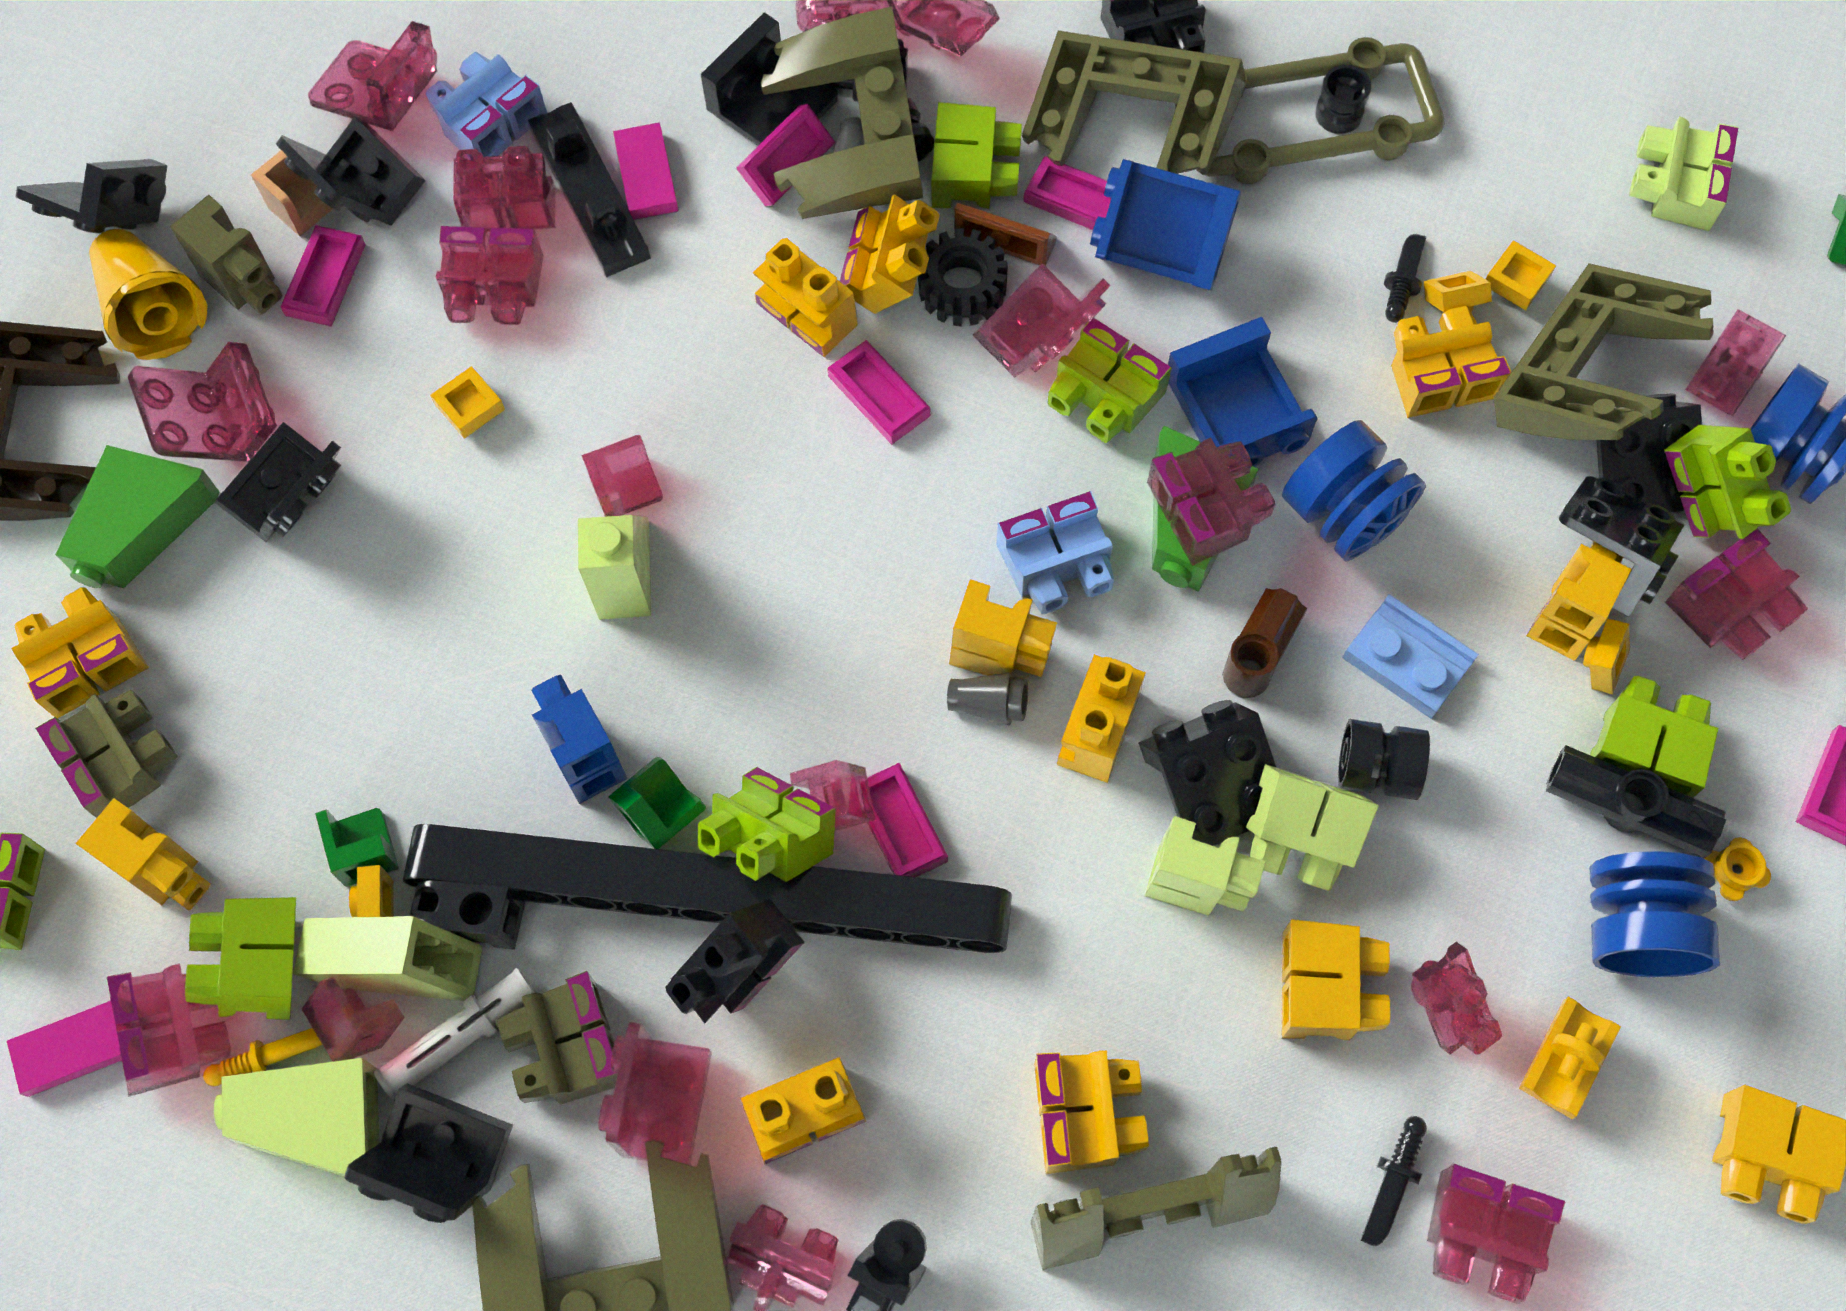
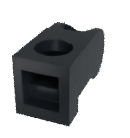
(471, 910)

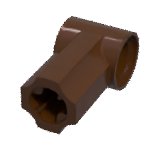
(1263, 641)

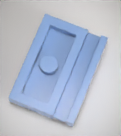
(1410, 656)

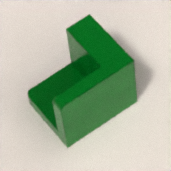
(656, 803)
(356, 843)

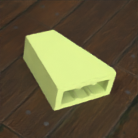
(616, 564)
(388, 956)
(304, 1113)

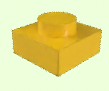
(1520, 275)
(1457, 291)
(467, 402)
(1607, 655)
(372, 894)

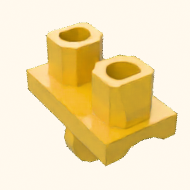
(1569, 1058)

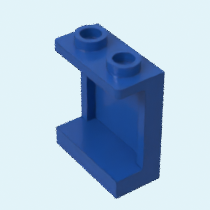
(1165, 223)
(1238, 393)

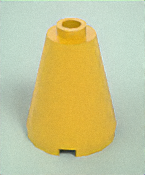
(143, 297)

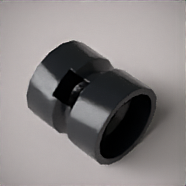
(1402, 763)

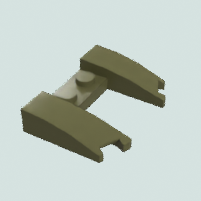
(1199, 83)
(887, 164)
(1543, 388)
(1231, 1190)
(685, 1276)

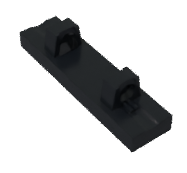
(589, 190)

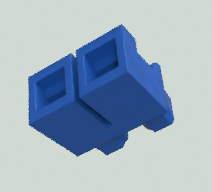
(576, 739)

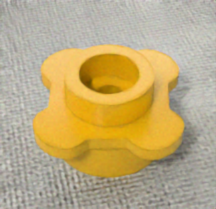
(1752, 865)

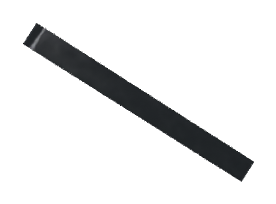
(712, 887)

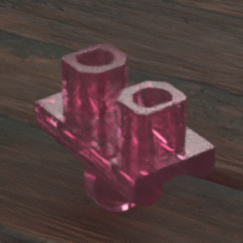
(1735, 362)
(1456, 1002)
(780, 1269)

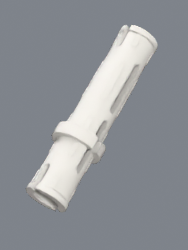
(400, 1069)

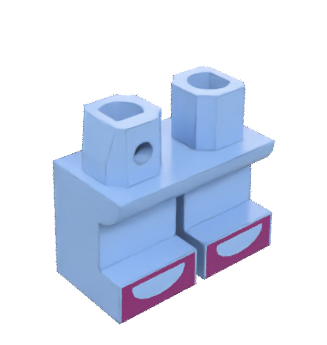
(486, 105)
(1056, 549)

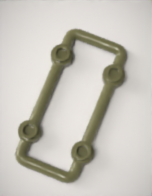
(1387, 139)

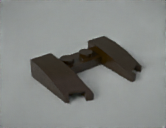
(44, 358)

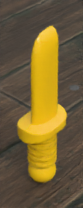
(261, 1056)

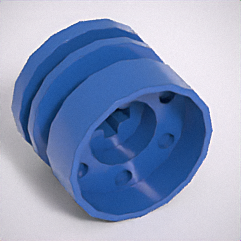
(1805, 432)
(1344, 481)
(1654, 914)

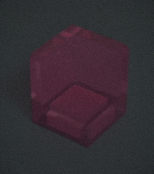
(622, 477)
(842, 787)
(345, 1023)

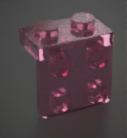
(945, 23)
(378, 81)
(1037, 321)
(208, 412)
(654, 1095)

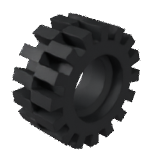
(963, 301)

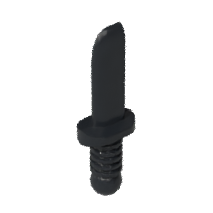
(1403, 281)
(1395, 1181)

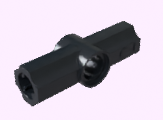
(1666, 814)

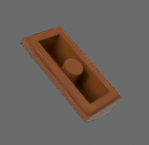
(1013, 237)

